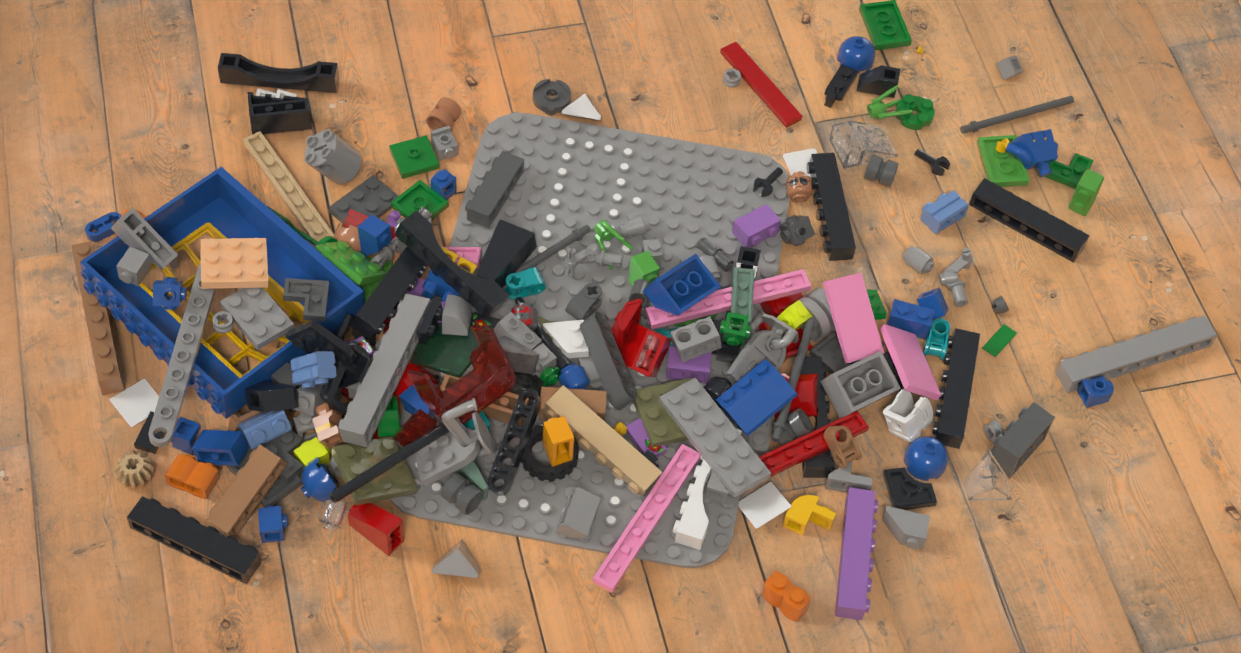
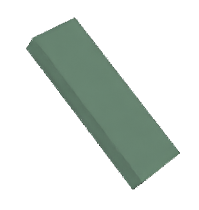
(742, 292)

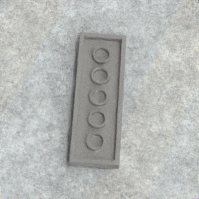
(714, 437)

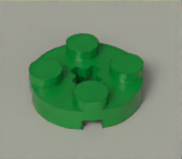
(922, 106)

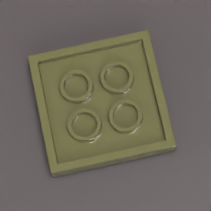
(655, 419)
(356, 459)

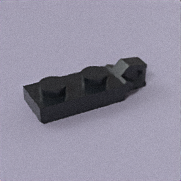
(840, 85)

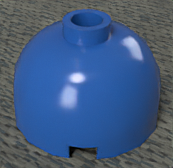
(857, 53)
(926, 458)
(317, 481)

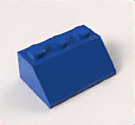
(682, 286)
(756, 397)

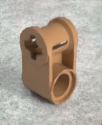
(845, 448)

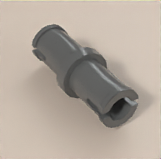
(710, 250)

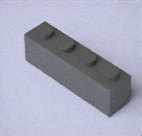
(494, 189)

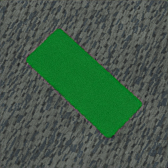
(999, 340)

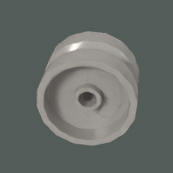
(818, 306)

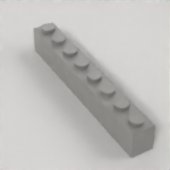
(1137, 352)
(384, 372)

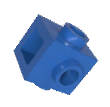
(163, 298)

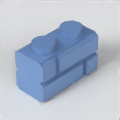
(944, 211)
(313, 369)
(264, 427)

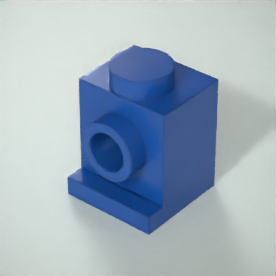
(444, 180)
(1095, 391)

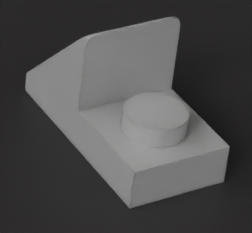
(841, 480)

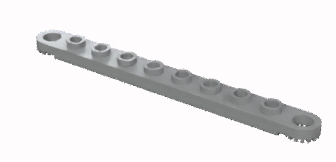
(181, 362)

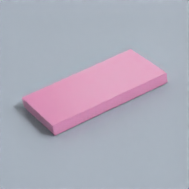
(853, 317)
(910, 362)

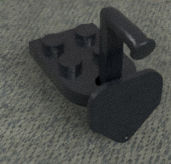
(349, 367)

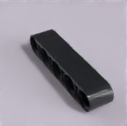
(514, 431)

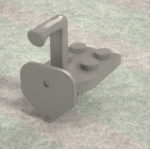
(763, 345)
(456, 447)

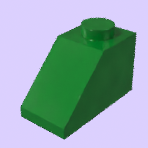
(390, 420)

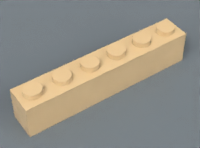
(603, 442)

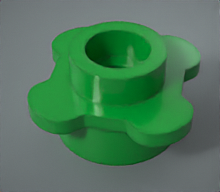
(550, 376)

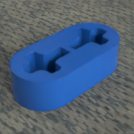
(102, 226)

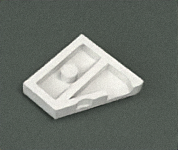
(568, 338)

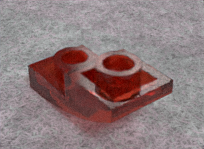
(414, 428)

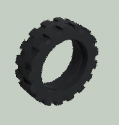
(546, 471)

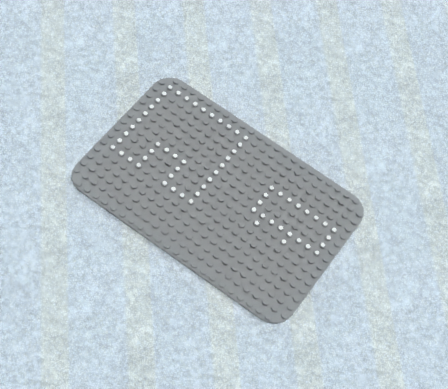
(573, 180)

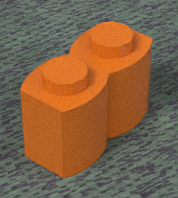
(192, 476)
(789, 598)

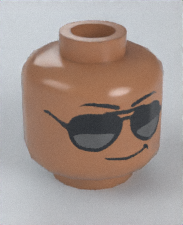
(799, 187)

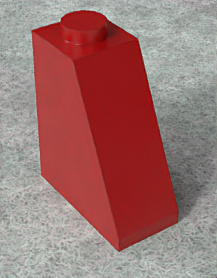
(377, 526)

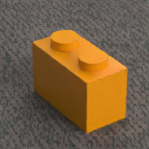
(558, 440)

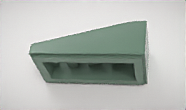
(474, 477)

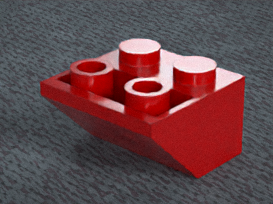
(645, 349)

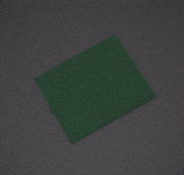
(446, 352)

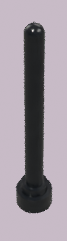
(561, 361)

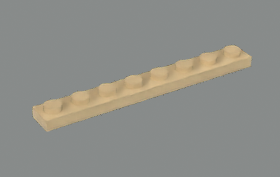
(287, 187)

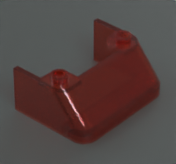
(485, 383)

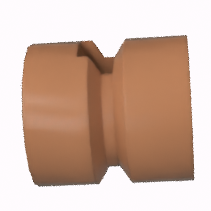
(443, 114)

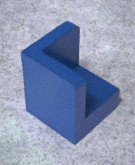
(934, 300)
(185, 434)

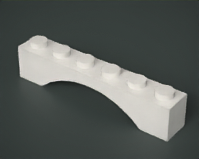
(694, 521)

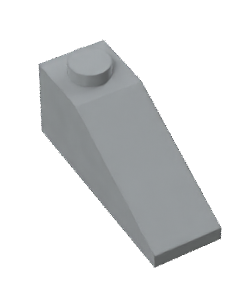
(141, 236)

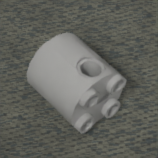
(332, 156)

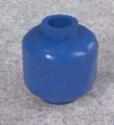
(574, 377)

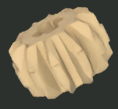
(134, 469)

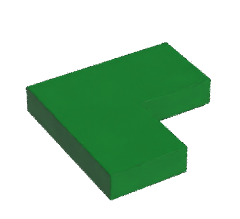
(1070, 174)

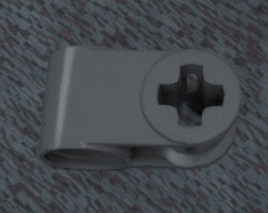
(637, 292)
(585, 302)

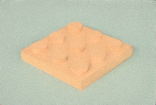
(234, 263)

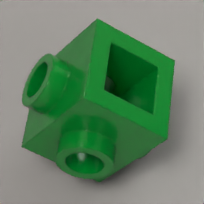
(735, 329)

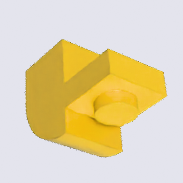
(806, 510)

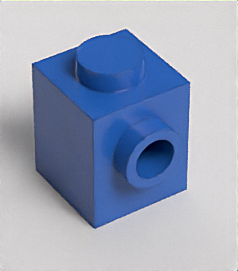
(272, 523)

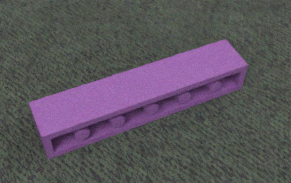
(855, 554)

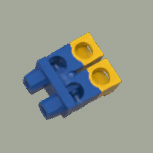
(437, 286)

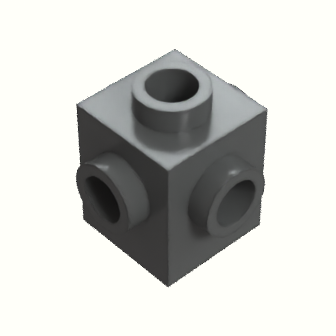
(796, 230)

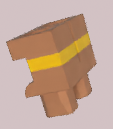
(327, 426)

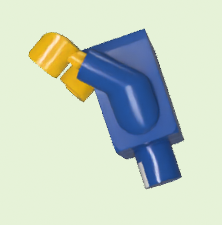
(1033, 150)

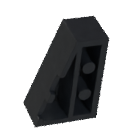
(278, 114)

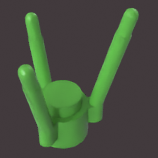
(878, 108)
(607, 232)

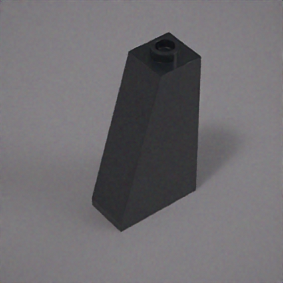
(506, 252)

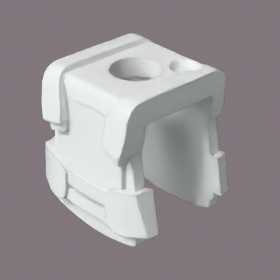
(909, 419)

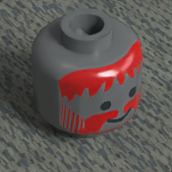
(527, 314)

